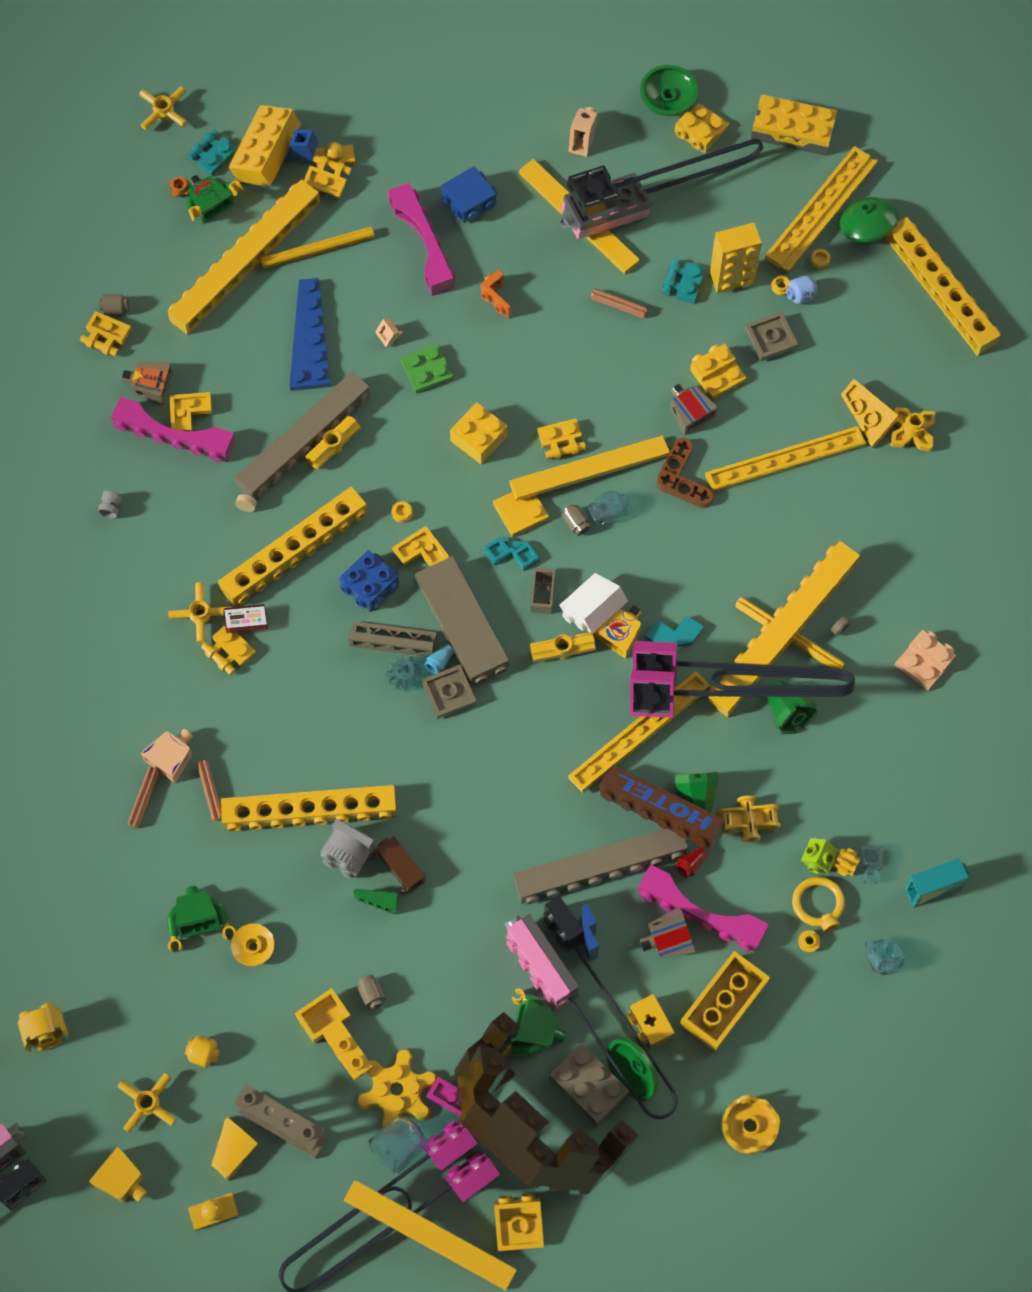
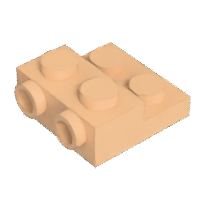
(926, 659)

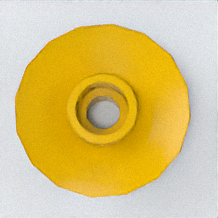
(249, 935)

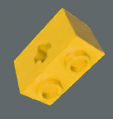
(650, 1009)

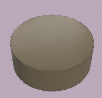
(841, 625)

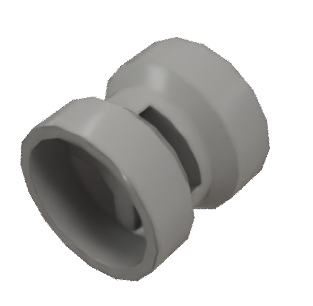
(110, 504)

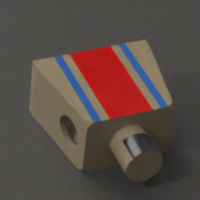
(691, 408)
(669, 935)

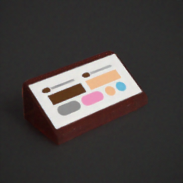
(245, 618)

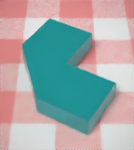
(503, 548)
(684, 634)

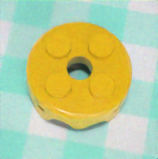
(752, 1109)

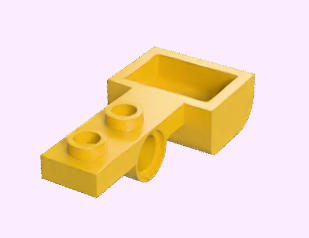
(325, 1019)

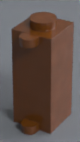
(400, 864)

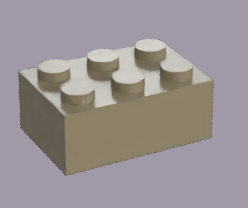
(589, 1085)

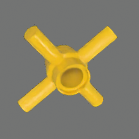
(166, 103)
(199, 620)
(139, 1097)

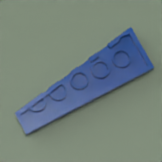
(309, 352)

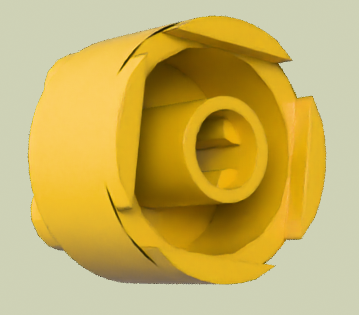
(42, 1027)

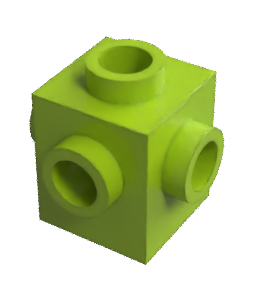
(819, 855)

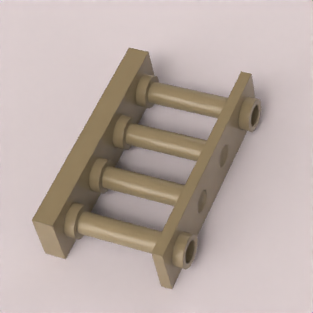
(280, 1121)

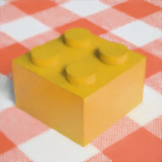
(478, 433)

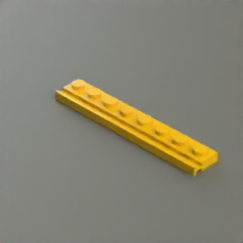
(821, 210)

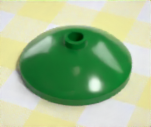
(669, 82)
(869, 219)
(635, 1066)

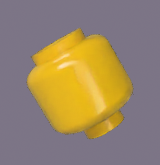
(202, 1051)

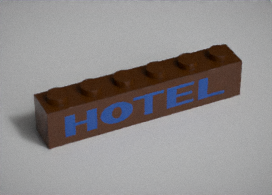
(662, 807)

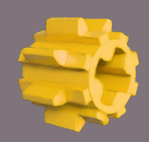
(846, 862)

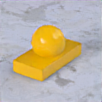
(337, 153)
(213, 1211)

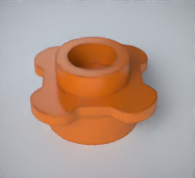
(179, 182)

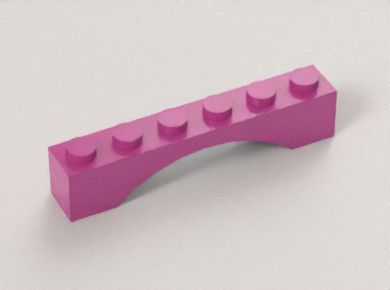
(406, 207)
(212, 442)
(743, 929)

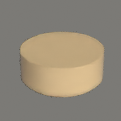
(246, 503)

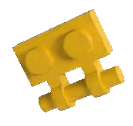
(324, 181)
(106, 328)
(561, 434)
(233, 645)

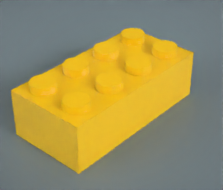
(264, 145)
(735, 258)
(724, 1001)

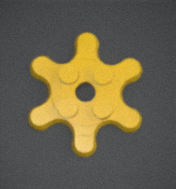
(401, 1074)

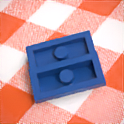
(589, 924)

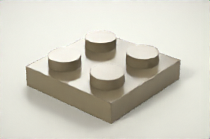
(771, 336)
(448, 691)

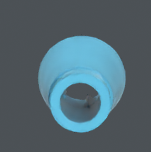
(438, 660)

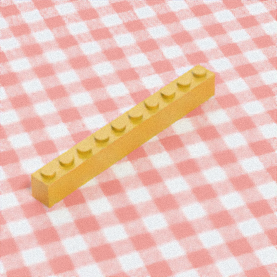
(243, 256)
(789, 620)

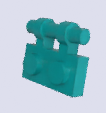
(217, 156)
(690, 282)

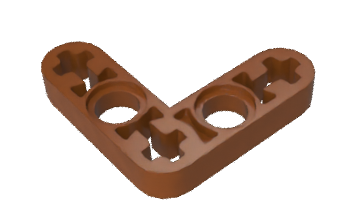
(674, 476)

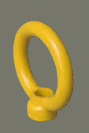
(829, 921)

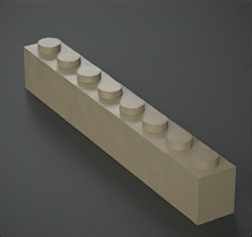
(303, 436)
(598, 864)

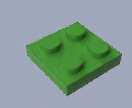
(426, 368)

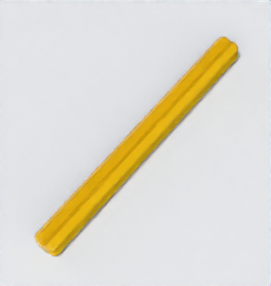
(317, 247)
(799, 641)

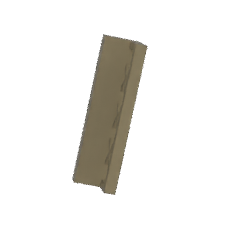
(392, 643)

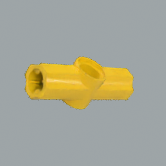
(324, 451)
(549, 649)

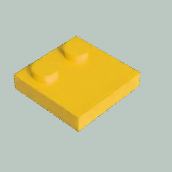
(520, 514)

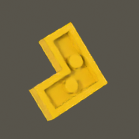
(186, 405)
(420, 544)

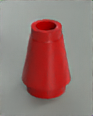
(690, 863)

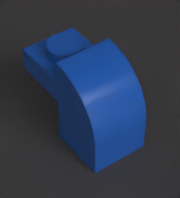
(302, 146)

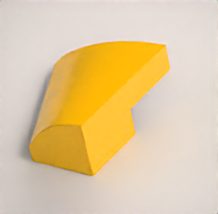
(232, 1149)

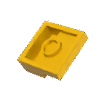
(701, 127)
(717, 371)
(518, 1222)

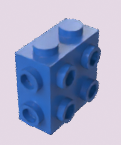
(469, 194)
(369, 581)

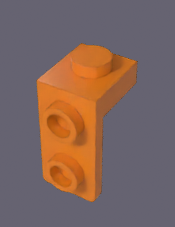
(488, 288)

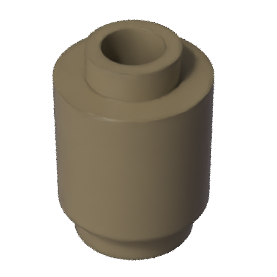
(114, 304)
(576, 519)
(371, 992)

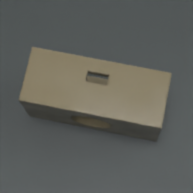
(544, 579)

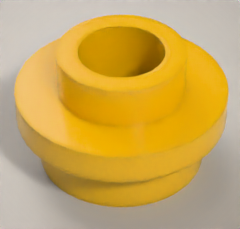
(780, 280)
(809, 948)

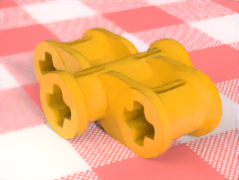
(750, 821)

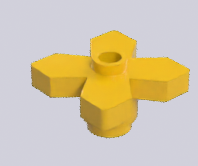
(913, 428)

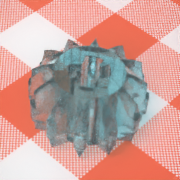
(407, 666)

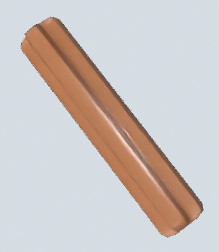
(619, 303)
(210, 790)
(143, 797)

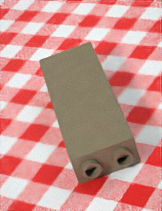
(462, 621)

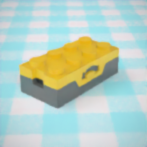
(793, 124)

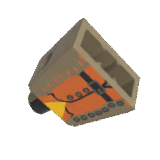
(150, 380)

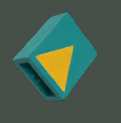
(936, 882)

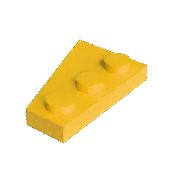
(871, 413)

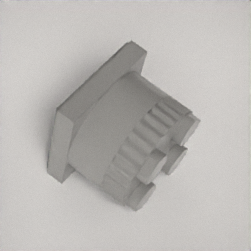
(347, 849)

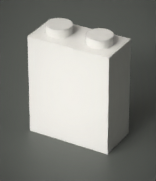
(593, 603)

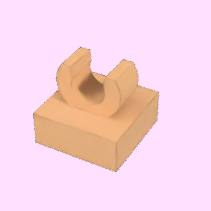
(388, 332)

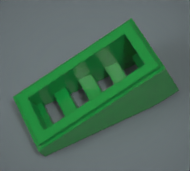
(380, 899)

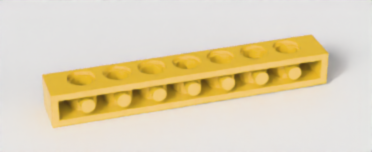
(954, 310)
(297, 536)
(299, 801)

